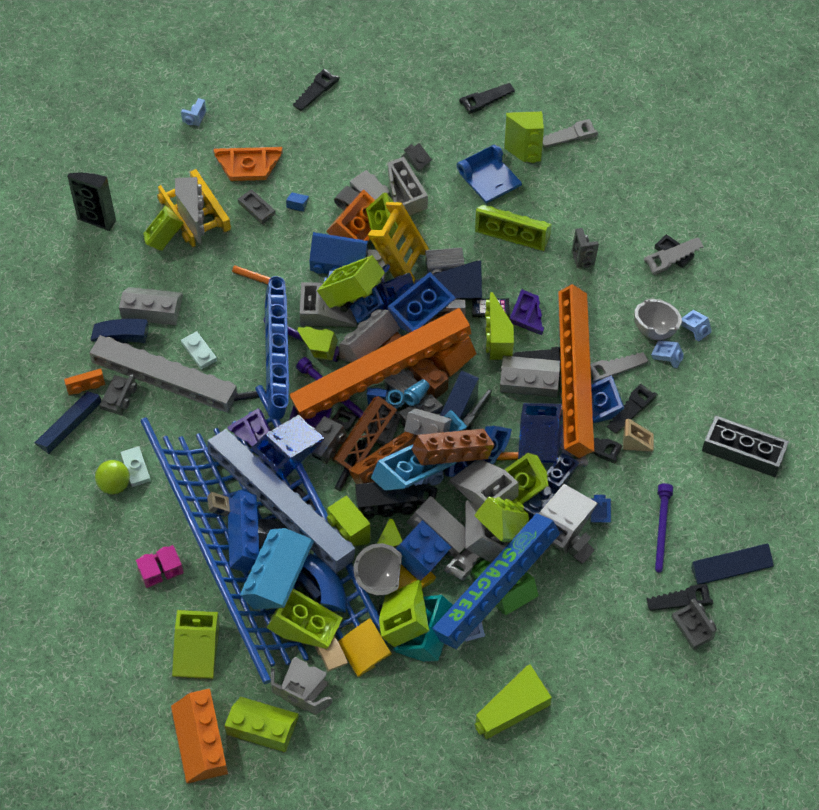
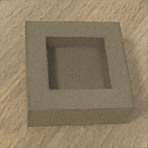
(218, 504)

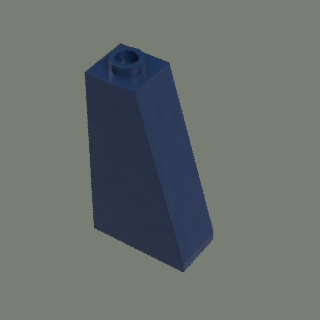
(462, 281)
(462, 395)

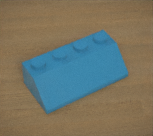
(403, 470)
(276, 569)

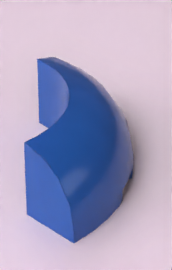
(499, 436)
(331, 587)

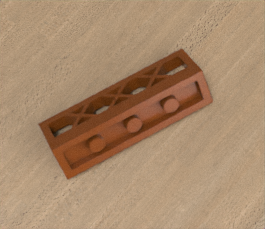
(359, 428)

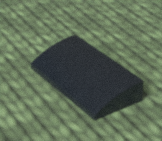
(92, 199)
(745, 446)

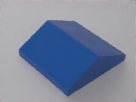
(605, 400)

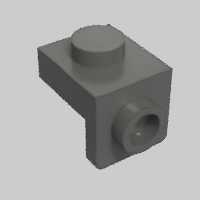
(417, 156)
(580, 548)

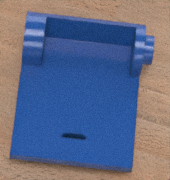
(488, 174)

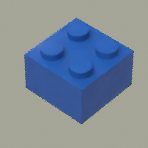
(422, 550)

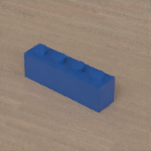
(243, 531)

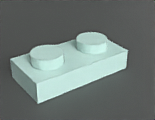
(198, 350)

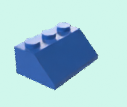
(333, 252)
(420, 303)

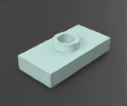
(135, 463)

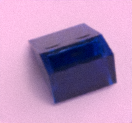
(541, 431)
(287, 445)

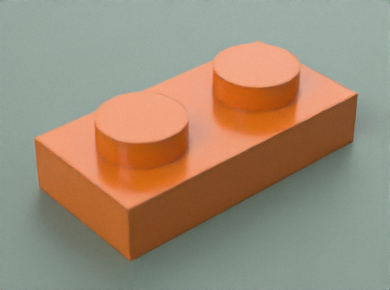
(84, 381)

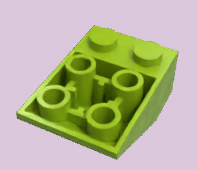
(498, 330)
(403, 614)
(195, 644)

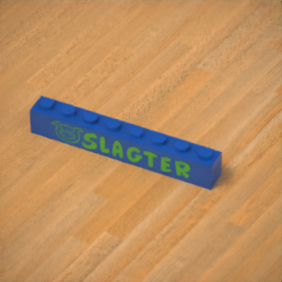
(496, 581)

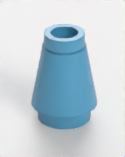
(415, 393)
(395, 395)

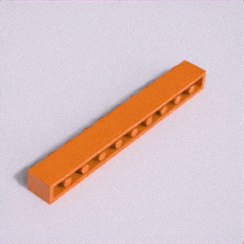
(380, 364)
(575, 372)

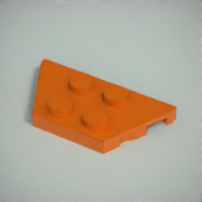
(248, 163)

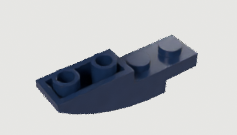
(557, 476)

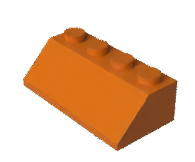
(199, 737)

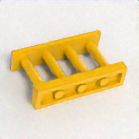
(212, 207)
(387, 247)

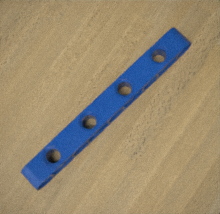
(276, 348)

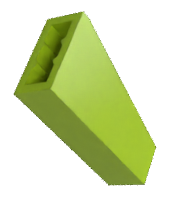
(514, 703)

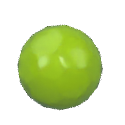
(112, 477)

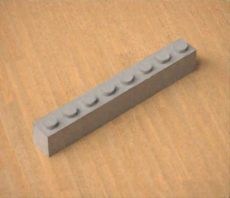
(163, 373)

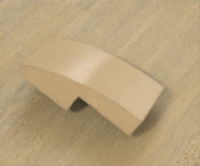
(332, 656)

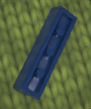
(68, 422)
(732, 564)

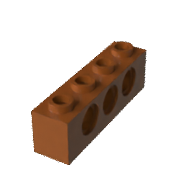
(364, 469)

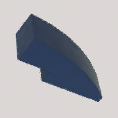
(122, 330)

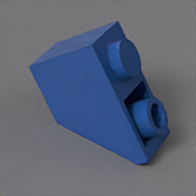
(365, 306)

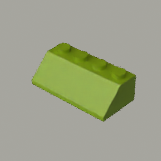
(512, 227)

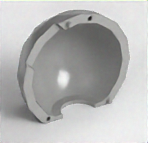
(657, 319)
(378, 569)

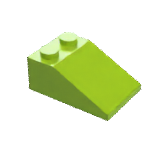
(305, 621)

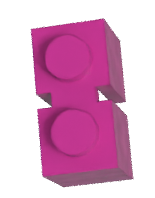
(169, 563)

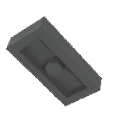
(256, 206)

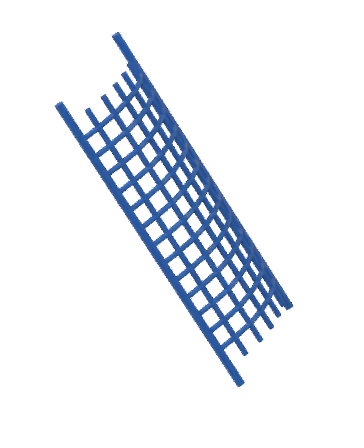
(212, 564)

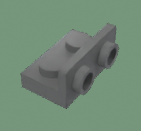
(583, 250)
(118, 394)
(389, 431)

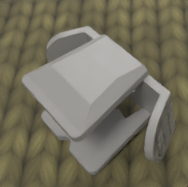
(302, 686)

